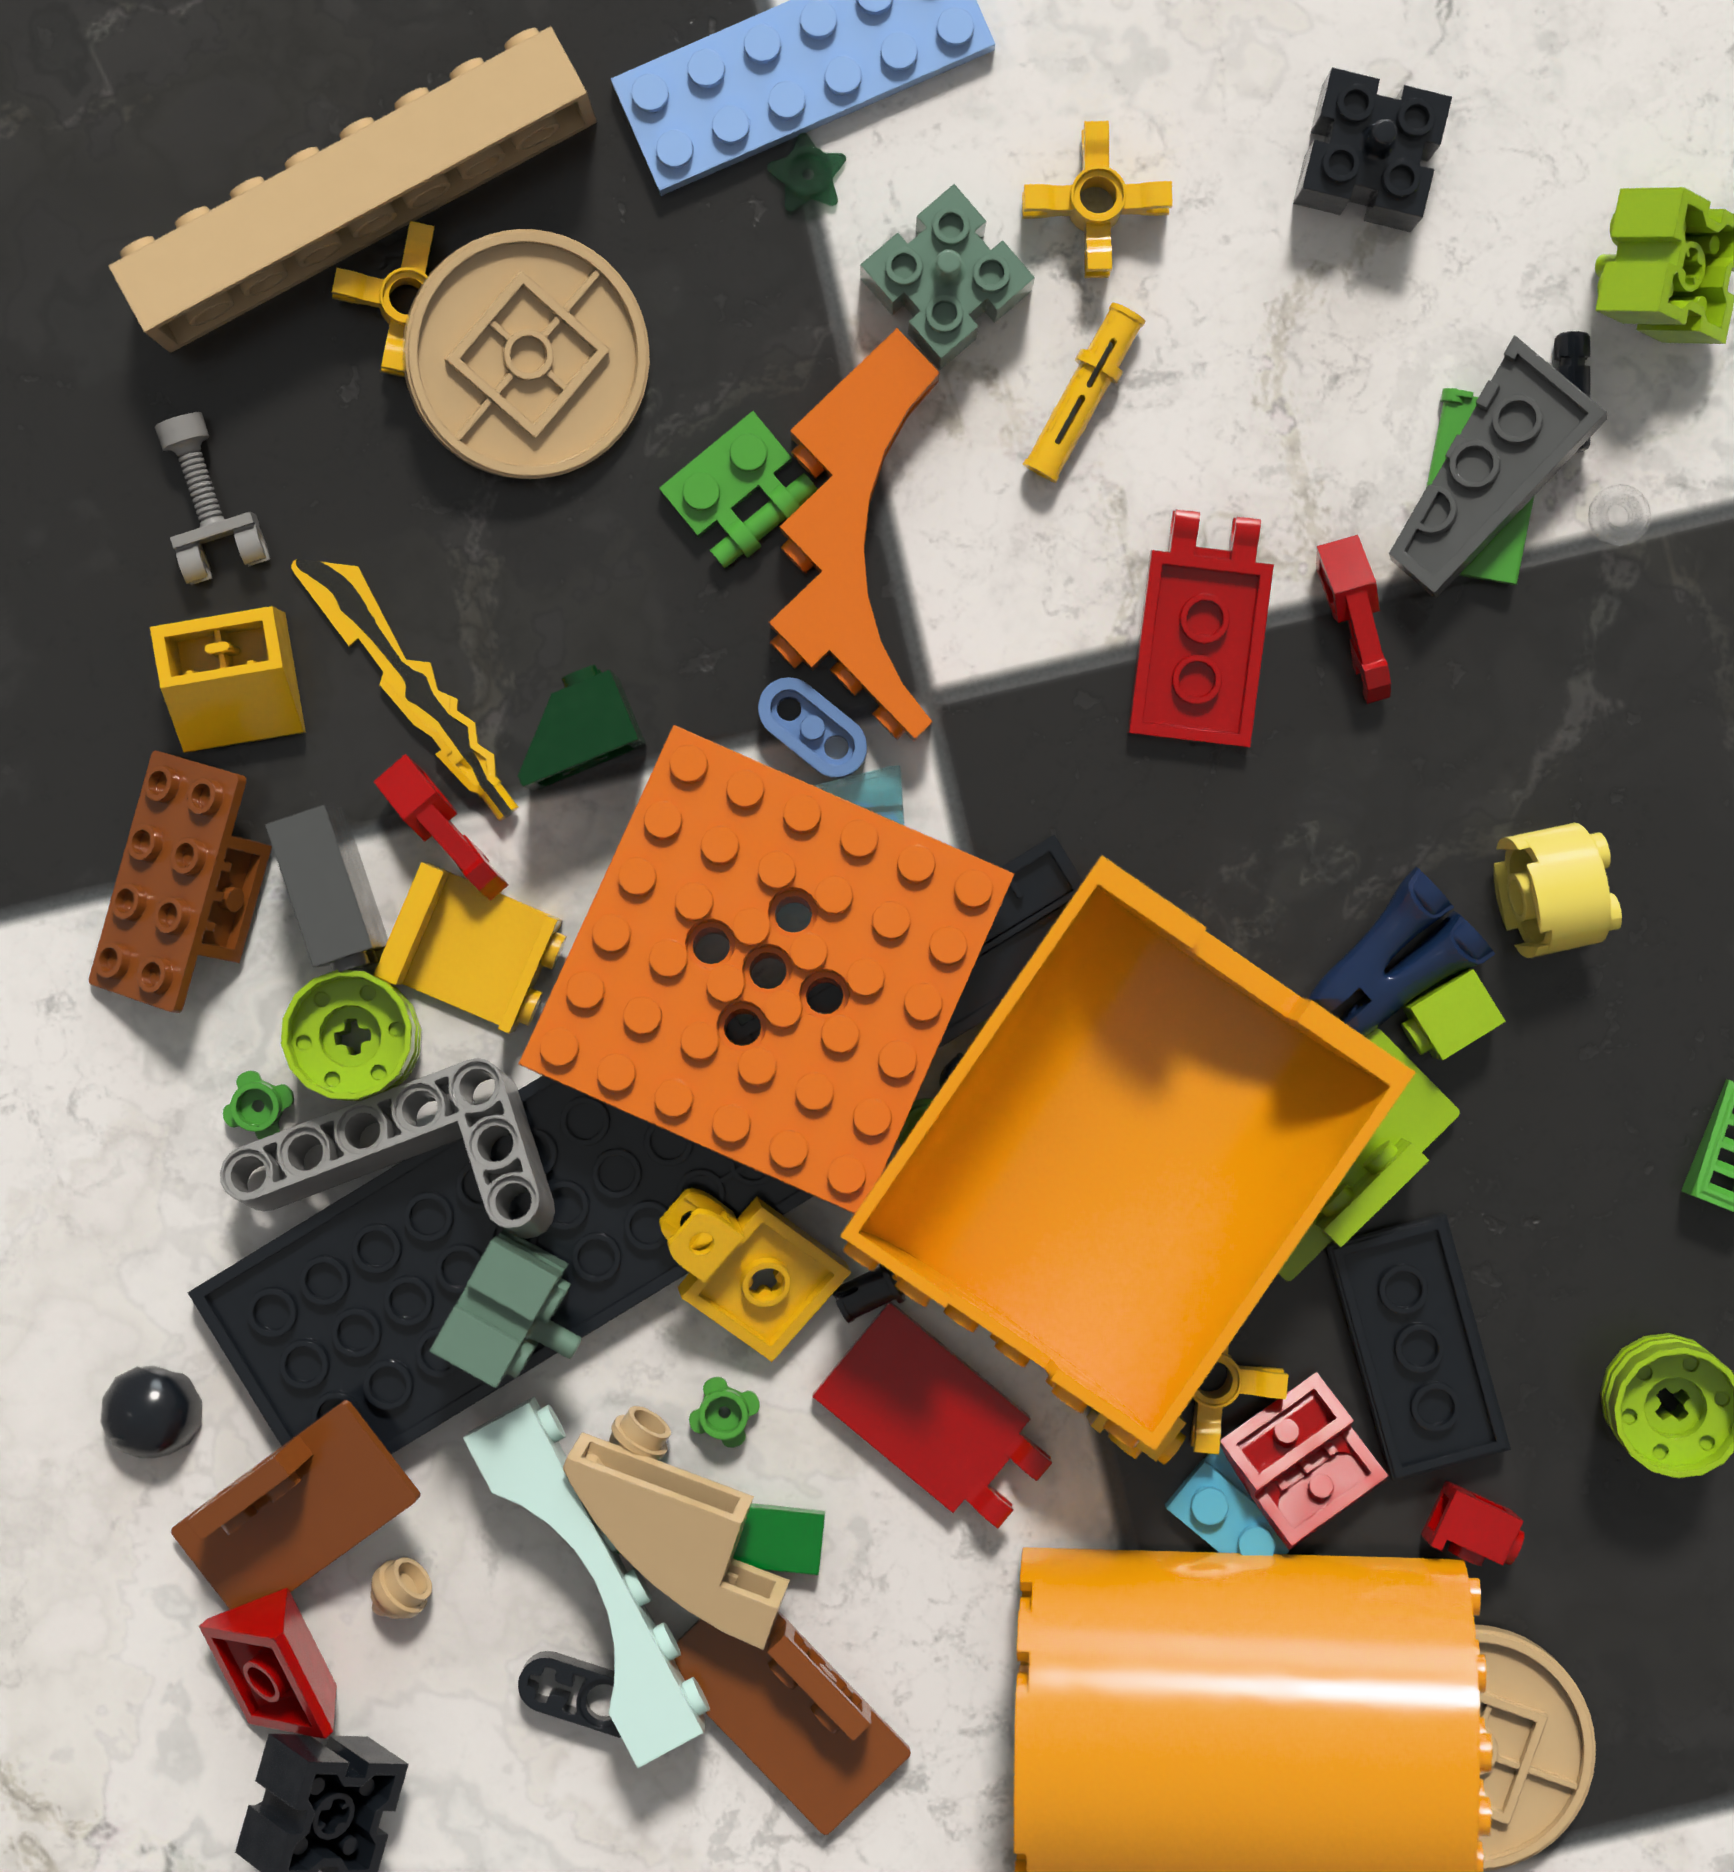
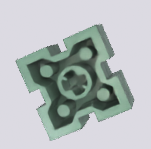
(946, 277)
(507, 1311)

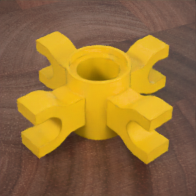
(1065, 200)
(375, 292)
(1248, 1380)

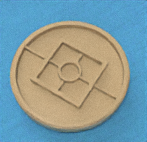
(526, 354)
(1538, 1747)

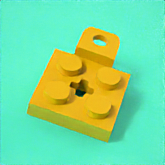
(726, 1254)

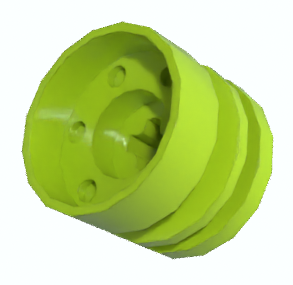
(325, 1012)
(1678, 1441)

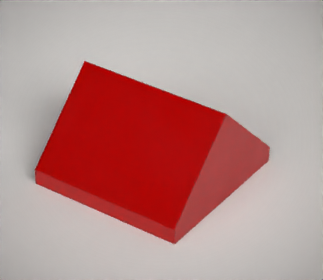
(274, 1665)

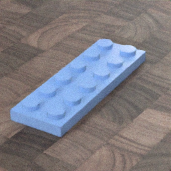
(787, 77)

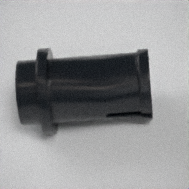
(867, 1293)

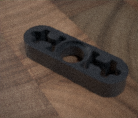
(555, 1703)

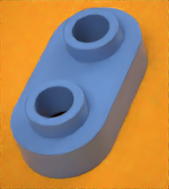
(813, 727)

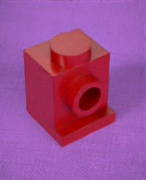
(1474, 1527)

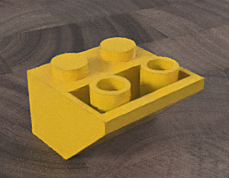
(229, 678)

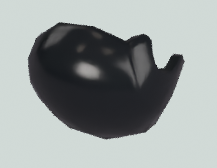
(151, 1412)

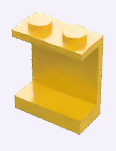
(471, 948)

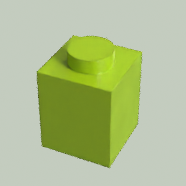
(1450, 1015)

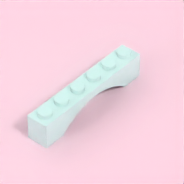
(649, 1696)

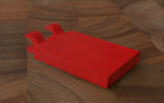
(1201, 636)
(930, 1414)

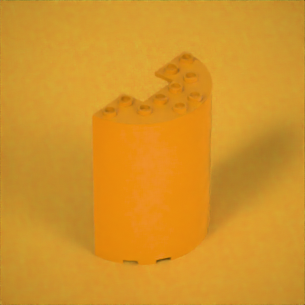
(1126, 1155)
(1248, 1713)

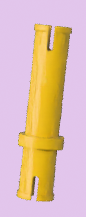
(1118, 328)

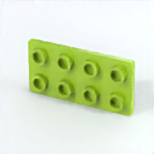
(1382, 1166)

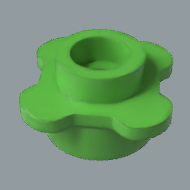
(241, 1110)
(707, 1416)

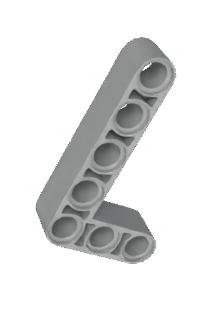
(402, 1139)

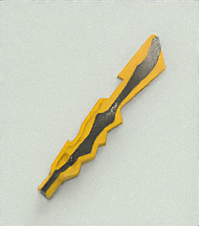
(411, 684)

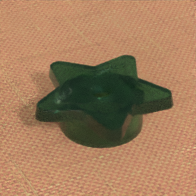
(803, 157)

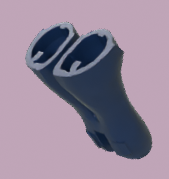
(1444, 952)

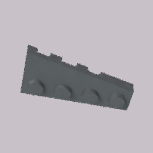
(1508, 450)

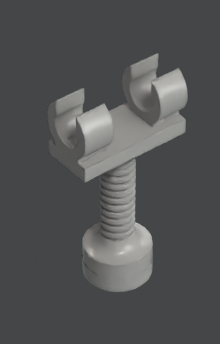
(184, 437)

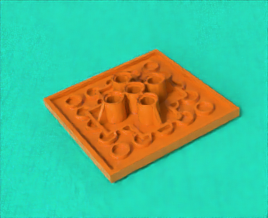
(721, 854)

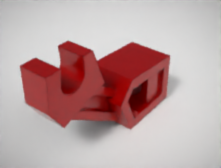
(1354, 597)
(429, 814)

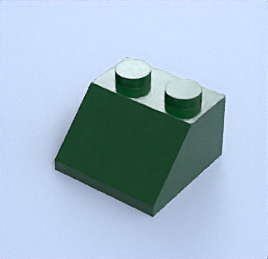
(581, 729)

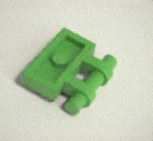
(725, 477)

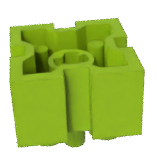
(1669, 266)

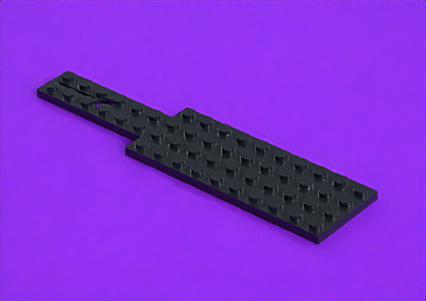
(371, 1279)

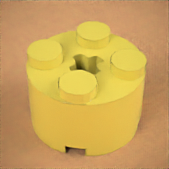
(1556, 889)

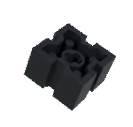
(1372, 150)
(321, 1805)

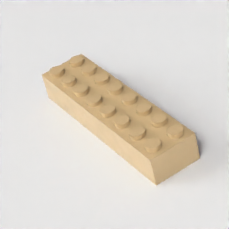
(354, 190)

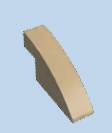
(678, 1535)

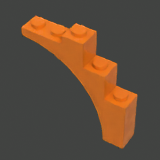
(848, 442)

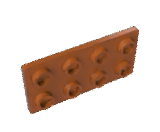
(179, 885)
(296, 1509)
(793, 1718)

